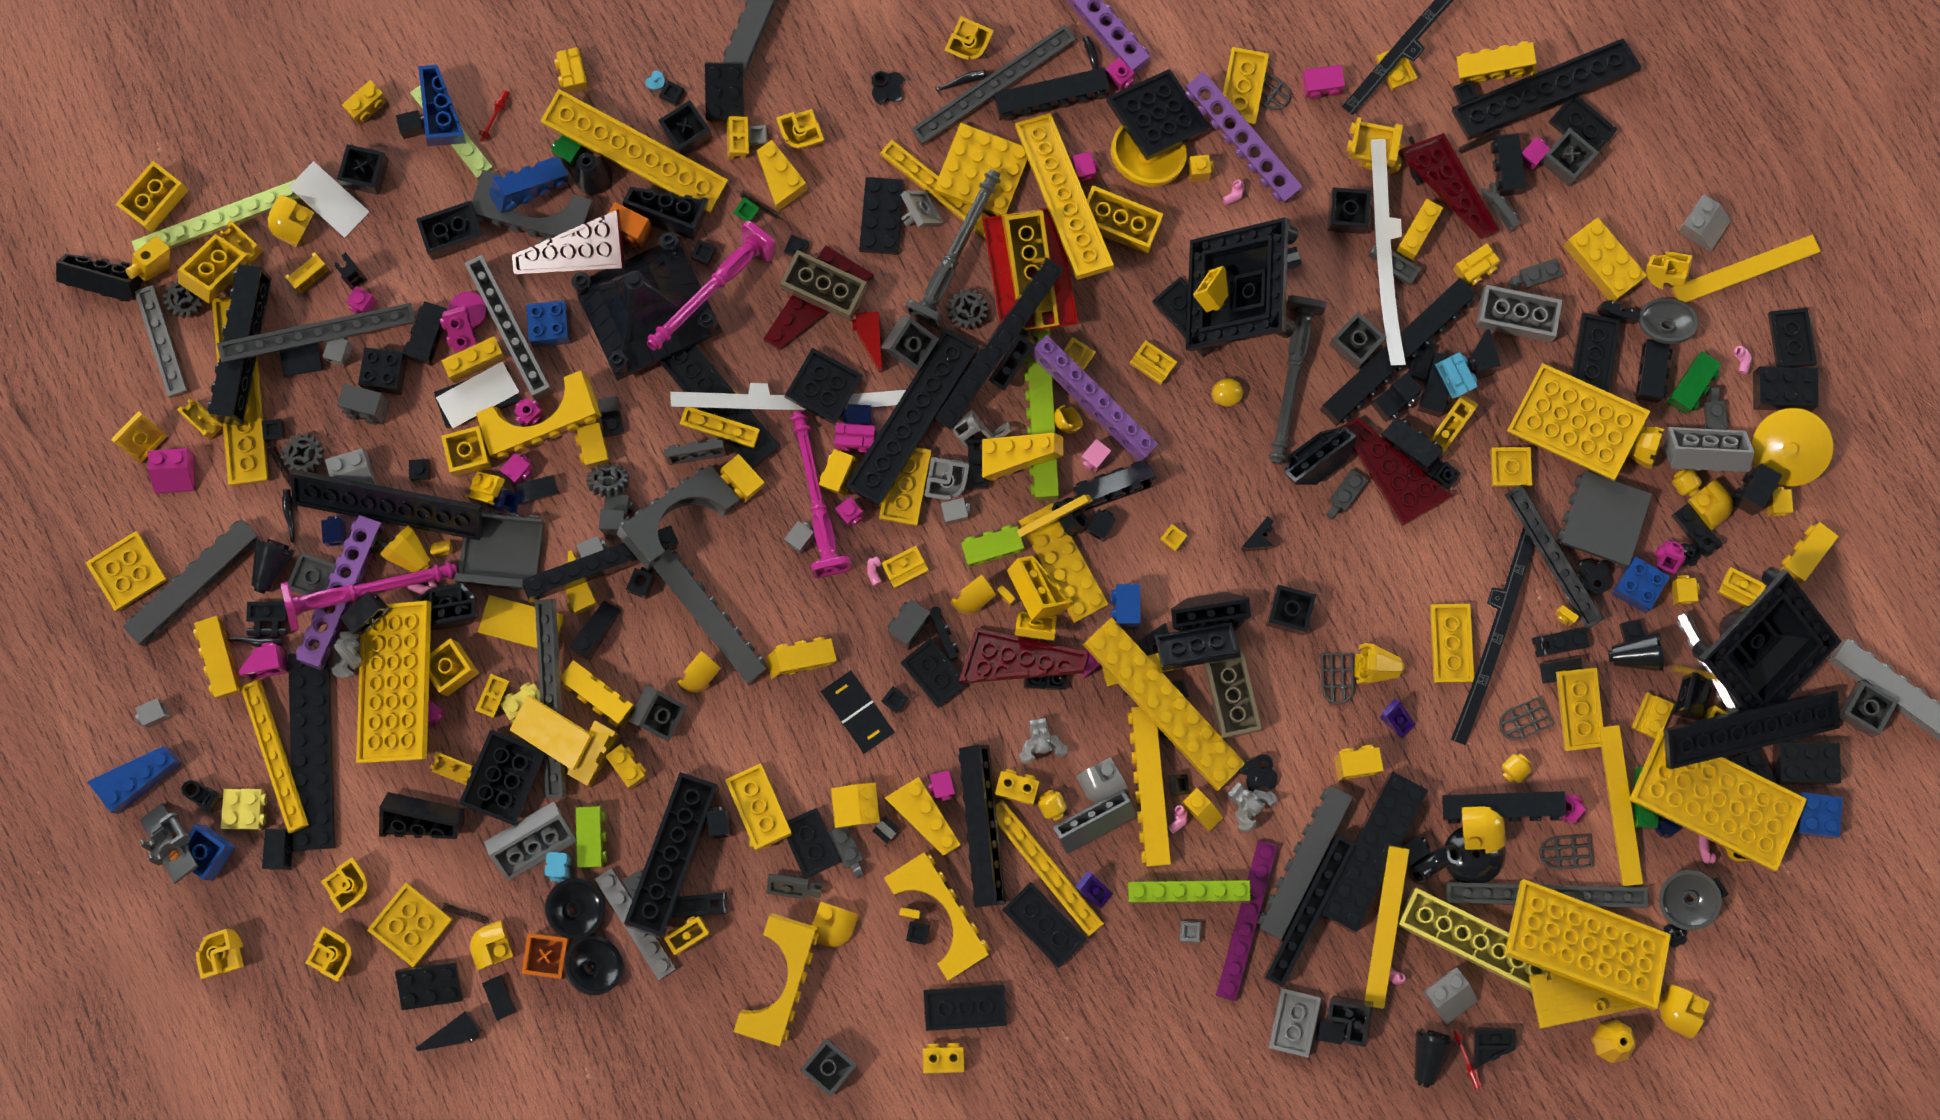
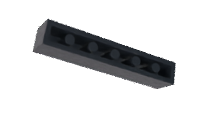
(1051, 93)
(1508, 805)

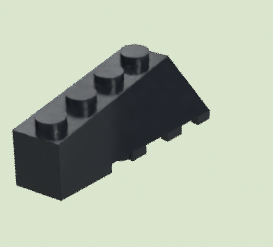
(668, 211)
(97, 276)
(1116, 485)
(418, 817)

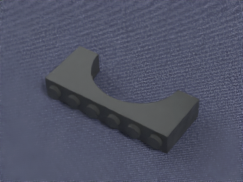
(572, 216)
(702, 489)

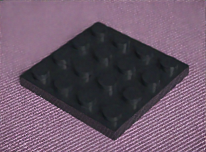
(1157, 114)

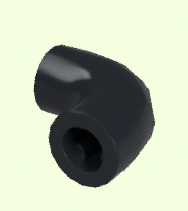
(1434, 862)

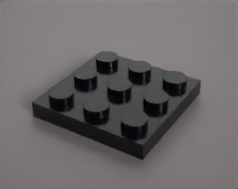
(823, 386)

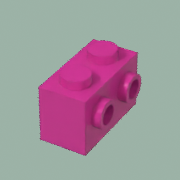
(459, 329)

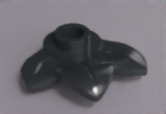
(889, 88)
(1590, 573)
(1257, 775)

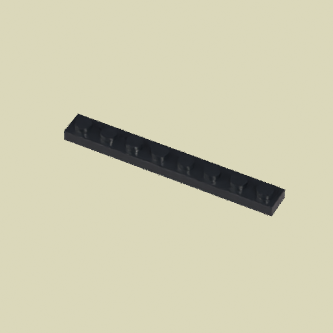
(1554, 556)

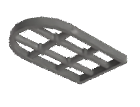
(1275, 90)
(1332, 670)
(1529, 713)
(1555, 847)

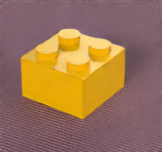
(466, 451)
(450, 667)
(1358, 763)

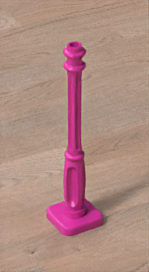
(754, 243)
(830, 562)
(296, 605)

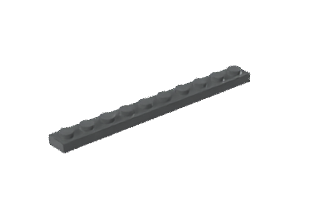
(996, 82)
(315, 333)
(550, 686)
(1507, 893)

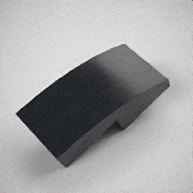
(1613, 310)
(1444, 474)
(536, 489)
(1549, 669)
(1046, 683)

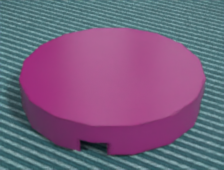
(474, 304)

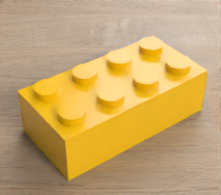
(1124, 219)
(1604, 260)

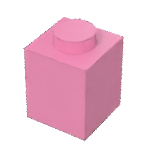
(1095, 456)

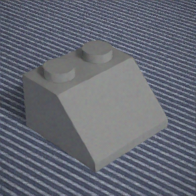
(1705, 223)
(352, 466)
(1450, 995)

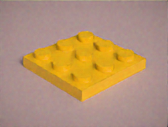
(126, 571)
(410, 924)

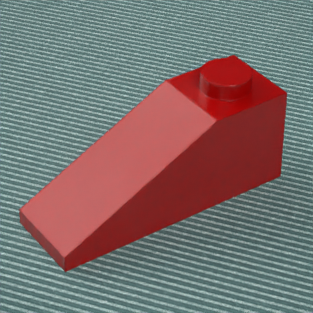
(868, 331)

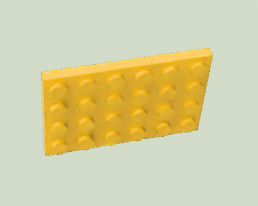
(1578, 422)

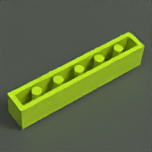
(1189, 892)

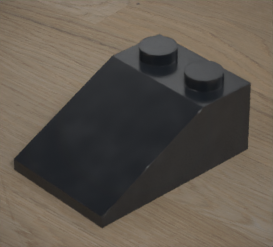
(449, 229)

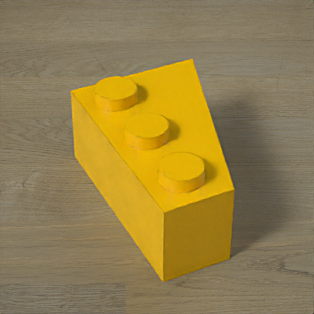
(782, 178)
(1036, 589)
(801, 657)
(594, 755)

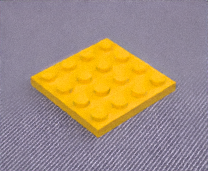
(972, 156)

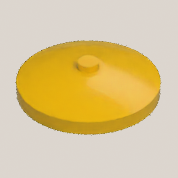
(1152, 172)
(1793, 445)

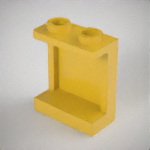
(1364, 132)

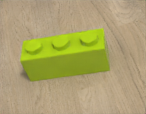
(992, 546)
(590, 837)

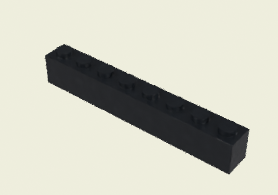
(588, 568)
(982, 826)
(1309, 910)

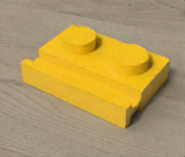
(1401, 74)
(1079, 353)
(1153, 362)
(485, 488)
(905, 567)
(1740, 587)
(1652, 715)

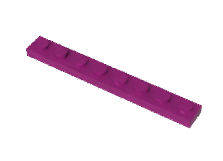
(1246, 922)

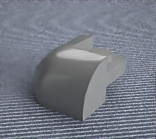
(946, 478)
(1101, 781)

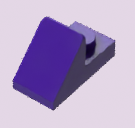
(1397, 718)
(1093, 889)

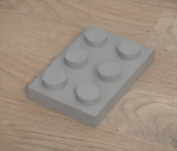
(1294, 1023)

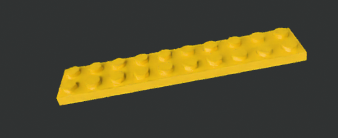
(632, 149)
(1064, 196)
(243, 444)
(1163, 704)

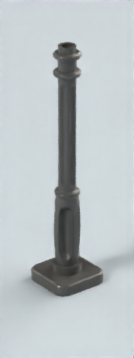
(925, 309)
(1304, 310)

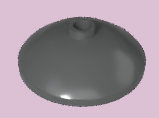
(1668, 320)
(1686, 913)

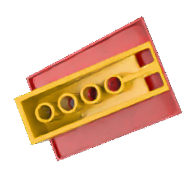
(1012, 269)

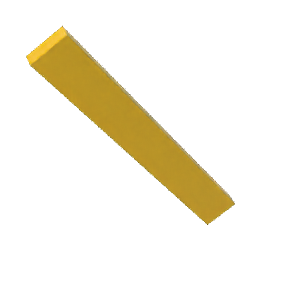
(926, 180)
(1746, 269)
(274, 756)
(1620, 805)
(1047, 869)
(1386, 926)

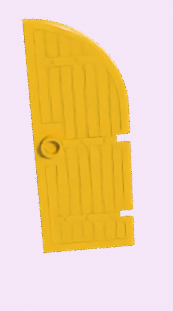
(1567, 1001)

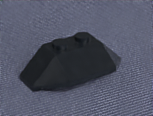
(1320, 456)
(451, 606)
(1210, 611)

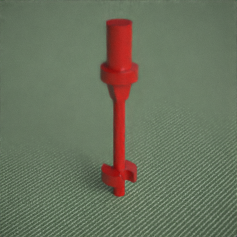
(499, 105)
(1472, 1072)

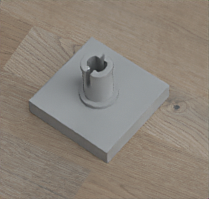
(920, 210)

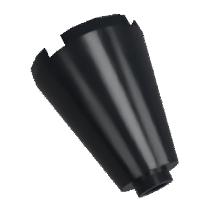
(592, 174)
(269, 563)
(1639, 653)
(1431, 1055)

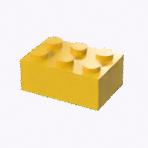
(152, 197)
(211, 268)

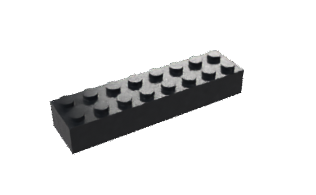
(244, 319)
(671, 856)
(1366, 865)

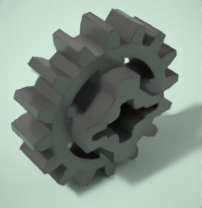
(182, 306)
(974, 306)
(296, 457)
(607, 480)

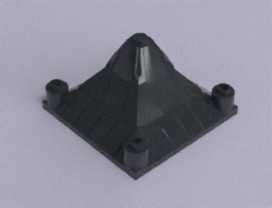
(1255, 283)
(636, 299)
(1770, 644)

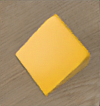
(441, 548)

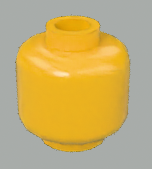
(1687, 482)
(1516, 768)
(1052, 805)

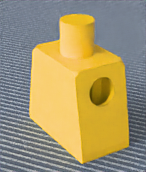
(150, 260)

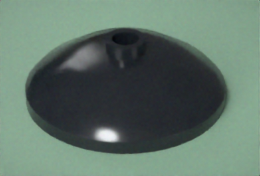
(1470, 868)
(587, 906)
(601, 958)

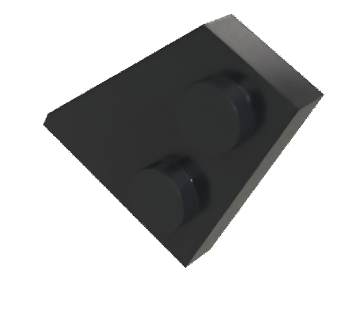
(1492, 1043)

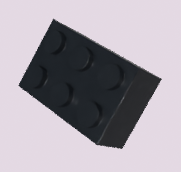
(1785, 388)
(1807, 763)

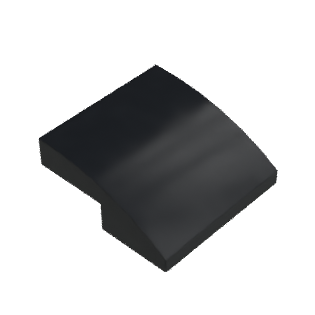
(301, 360)

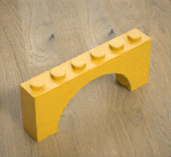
(576, 408)
(922, 877)
(796, 943)

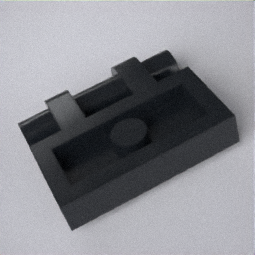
(266, 612)

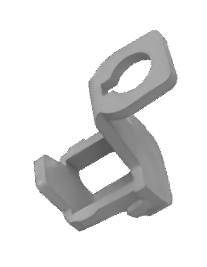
(972, 421)

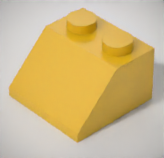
(855, 805)

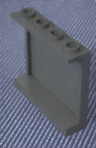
(1604, 518)
(504, 554)

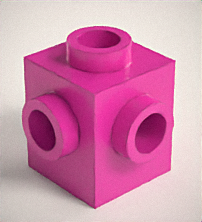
(533, 417)
(1670, 556)
(1577, 811)

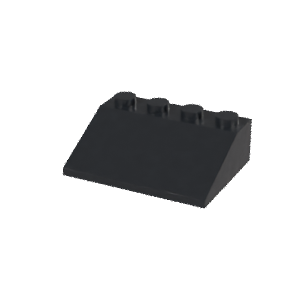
(502, 777)

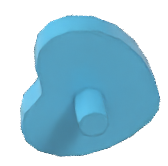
(656, 81)

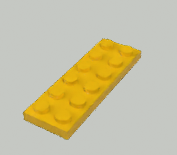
(1065, 566)

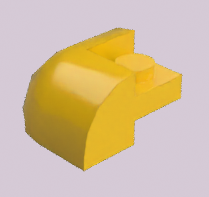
(969, 39)
(800, 129)
(288, 220)
(1669, 268)
(1712, 504)
(973, 597)
(699, 674)
(1483, 829)
(346, 885)
(834, 925)
(490, 945)
(219, 954)
(330, 954)
(1682, 1011)

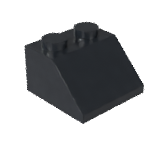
(1484, 357)
(1692, 697)

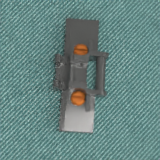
(163, 847)

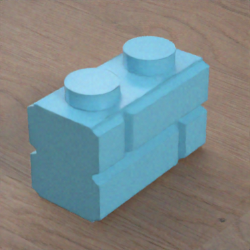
(1457, 375)
(558, 866)

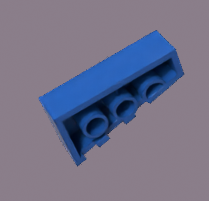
(440, 118)
(527, 184)
(133, 779)

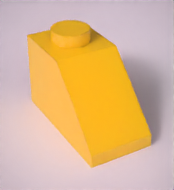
(1213, 290)
(1202, 809)

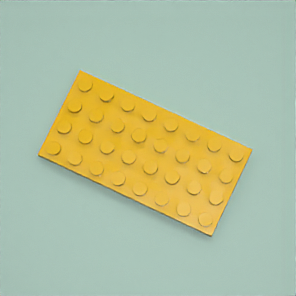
(395, 685)
(1721, 804)
(1588, 944)

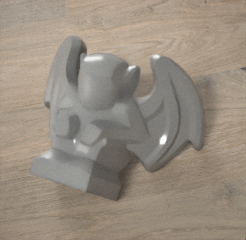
(346, 655)
(1041, 742)
(1249, 805)

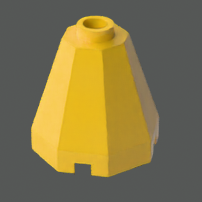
(1647, 446)
(407, 551)
(1376, 665)
(1613, 1041)

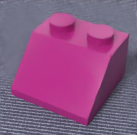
(171, 470)
(265, 662)

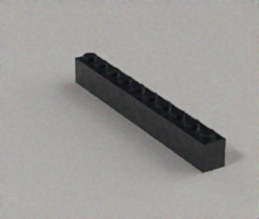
(1414, 336)
(998, 343)

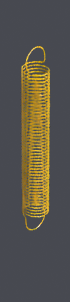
(1708, 675)

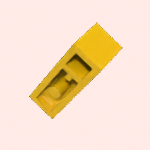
(1454, 421)
(580, 596)

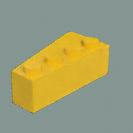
(1497, 63)
(1014, 453)
(597, 693)
(921, 812)

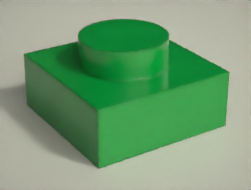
(746, 210)

